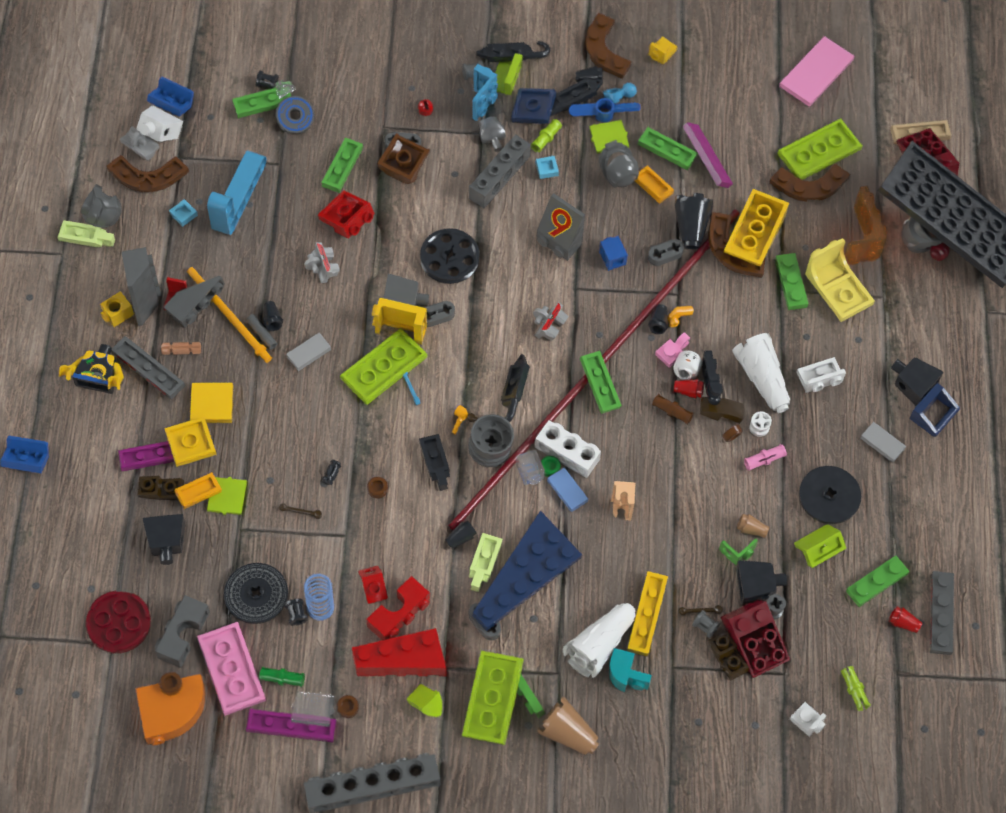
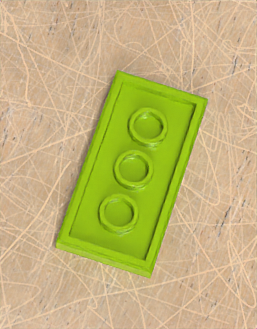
(819, 149)
(383, 366)
(492, 697)

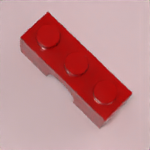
(387, 623)

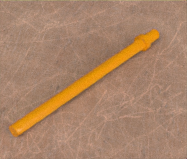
(259, 349)

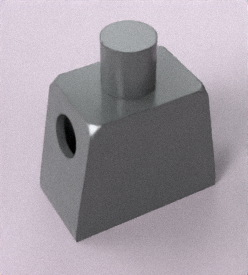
(404, 291)

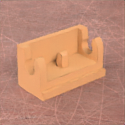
(623, 497)

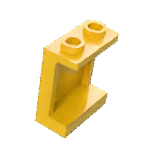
(400, 316)

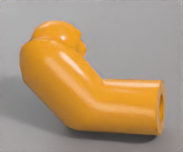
(677, 313)

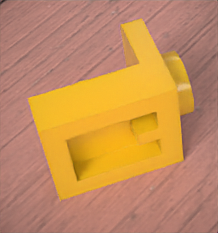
(662, 50)

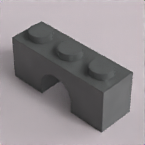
(188, 614)

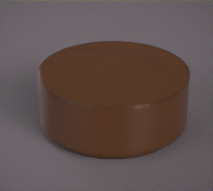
(732, 433)
(377, 487)
(170, 683)
(347, 706)

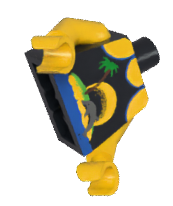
(95, 371)

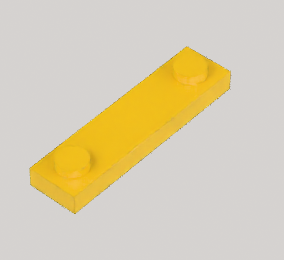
(647, 613)

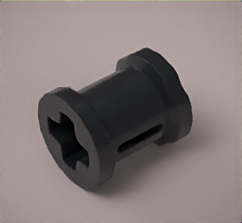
(260, 80)
(296, 612)

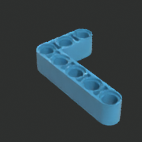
(227, 209)

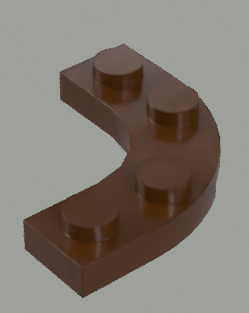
(598, 51)
(147, 181)
(810, 190)
(718, 238)

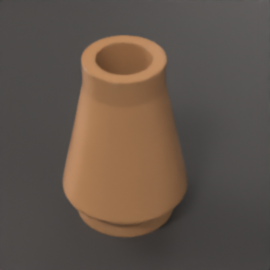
(749, 525)

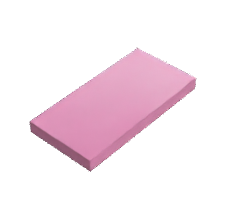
(816, 71)
(231, 668)

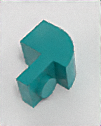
(622, 675)

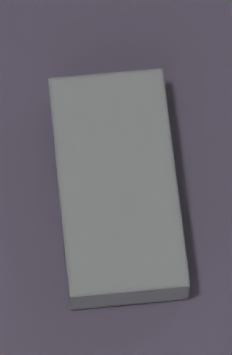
(308, 351)
(883, 442)

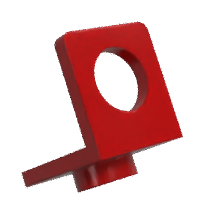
(174, 286)
(373, 584)

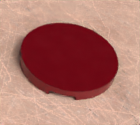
(118, 622)

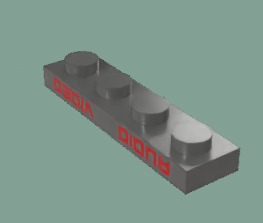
(148, 367)
(942, 613)

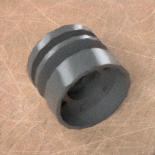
(492, 430)

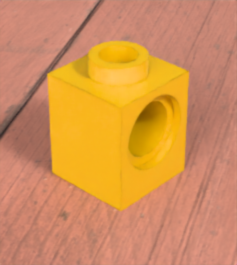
(119, 302)

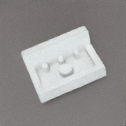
(821, 374)

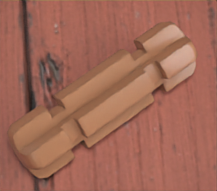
(181, 348)

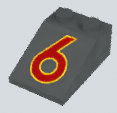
(561, 228)

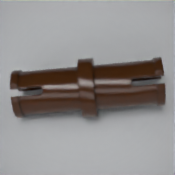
(672, 409)

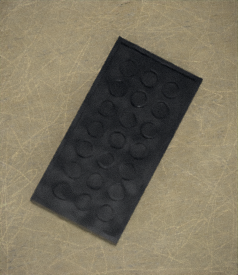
(949, 210)

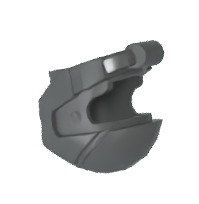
(622, 169)
(101, 209)
(917, 237)

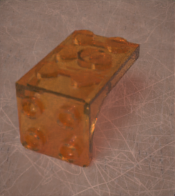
(874, 232)

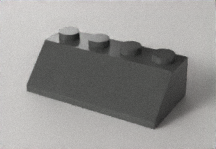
(141, 282)

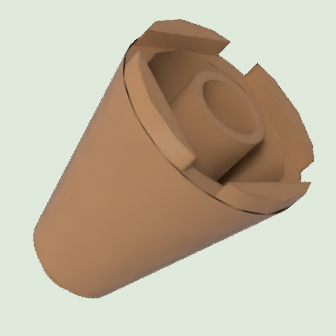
(569, 728)

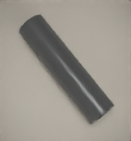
(261, 332)

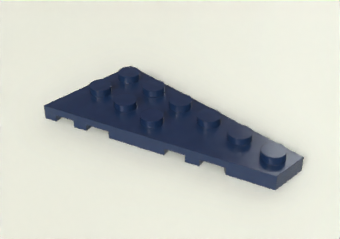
(532, 565)

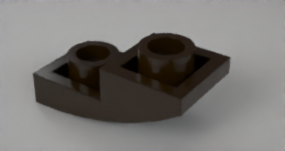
(726, 408)
(157, 488)
(728, 656)

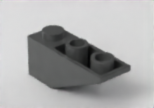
(190, 301)

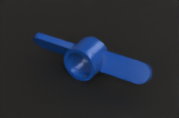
(593, 109)

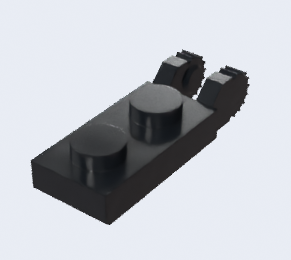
(711, 379)

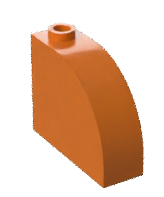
(170, 715)

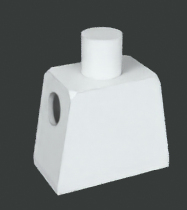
(159, 124)

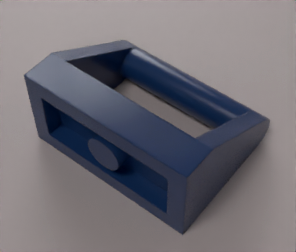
(918, 417)

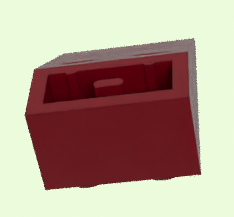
(933, 145)
(756, 637)

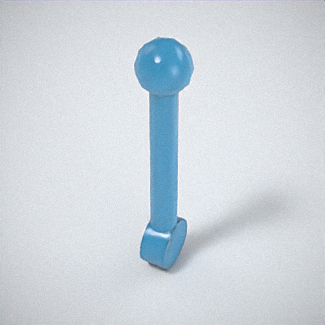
(416, 398)

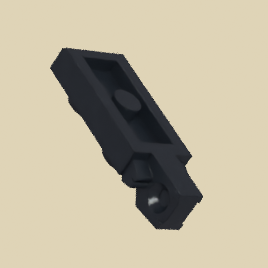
(435, 460)

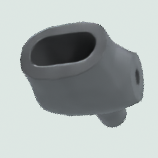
(491, 132)

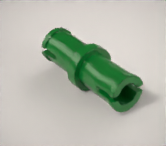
(282, 676)

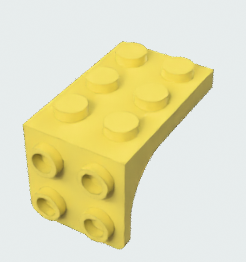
(837, 282)

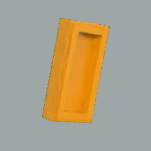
(654, 184)
(198, 490)

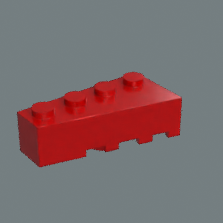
(401, 656)

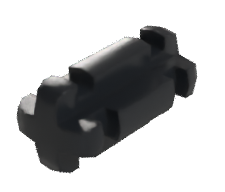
(331, 472)

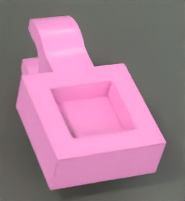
(669, 351)

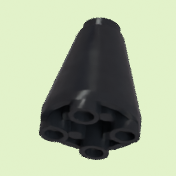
(693, 217)

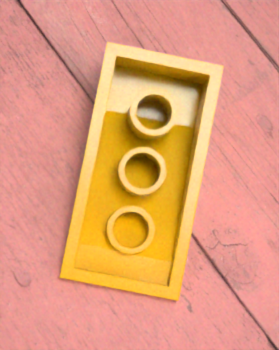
(757, 227)

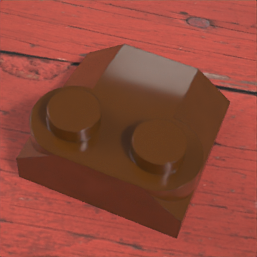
(403, 159)

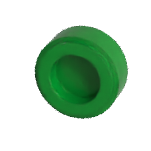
(551, 465)

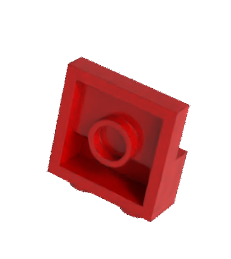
(347, 214)

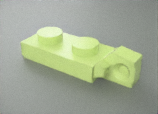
(85, 234)
(484, 560)

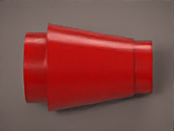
(691, 388)
(903, 619)

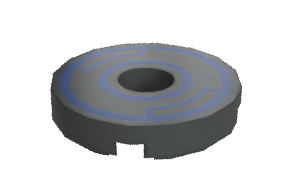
(299, 104)

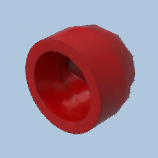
(421, 107)

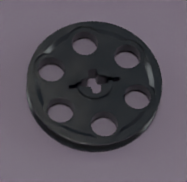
(455, 261)

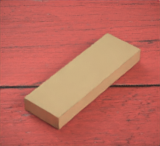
(940, 128)

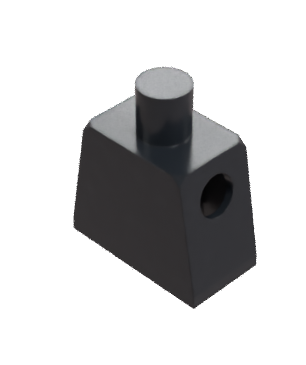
(916, 378)
(165, 536)
(757, 580)

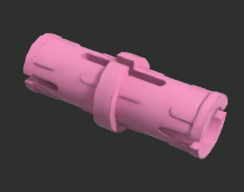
(765, 457)

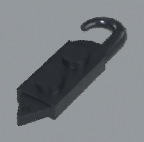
(505, 51)
(575, 94)
(514, 386)

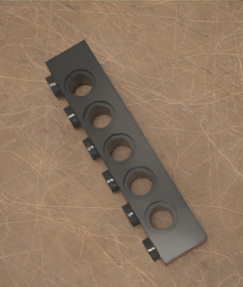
(384, 788)

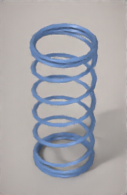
(309, 598)

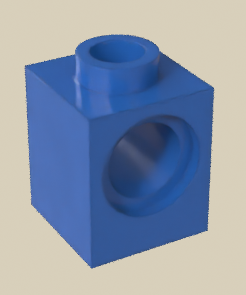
(613, 252)

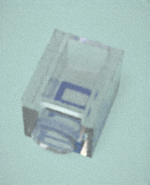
(530, 467)

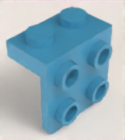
(486, 87)

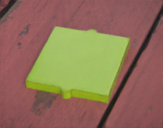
(608, 132)
(230, 499)

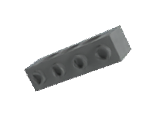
(499, 171)

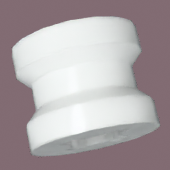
(762, 419)

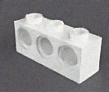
(569, 458)

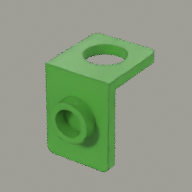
(745, 554)

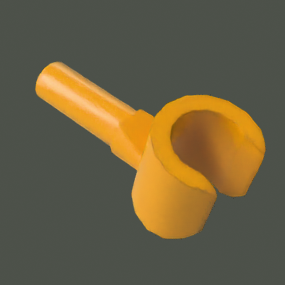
(462, 414)

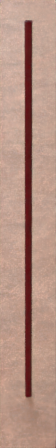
(583, 381)

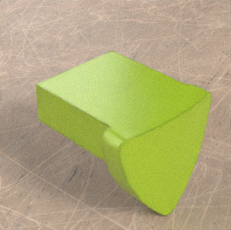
(426, 701)

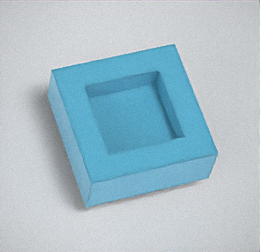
(547, 167)
(183, 212)

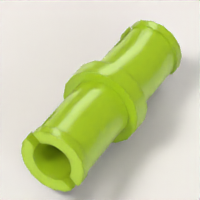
(546, 135)
(855, 688)

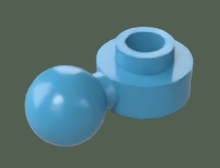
(614, 94)

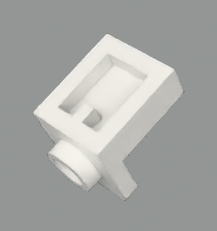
(808, 719)

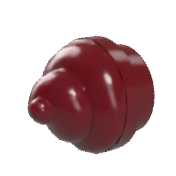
(939, 251)

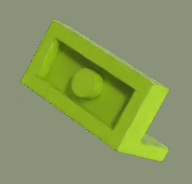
(507, 74)
(821, 545)

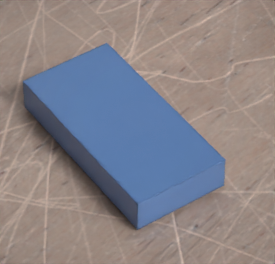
(567, 489)

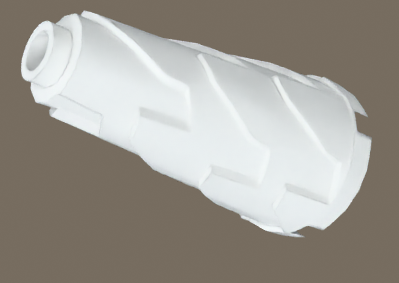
(763, 369)
(595, 644)

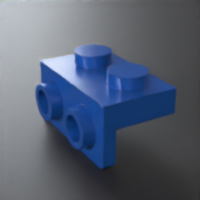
(171, 97)
(25, 454)

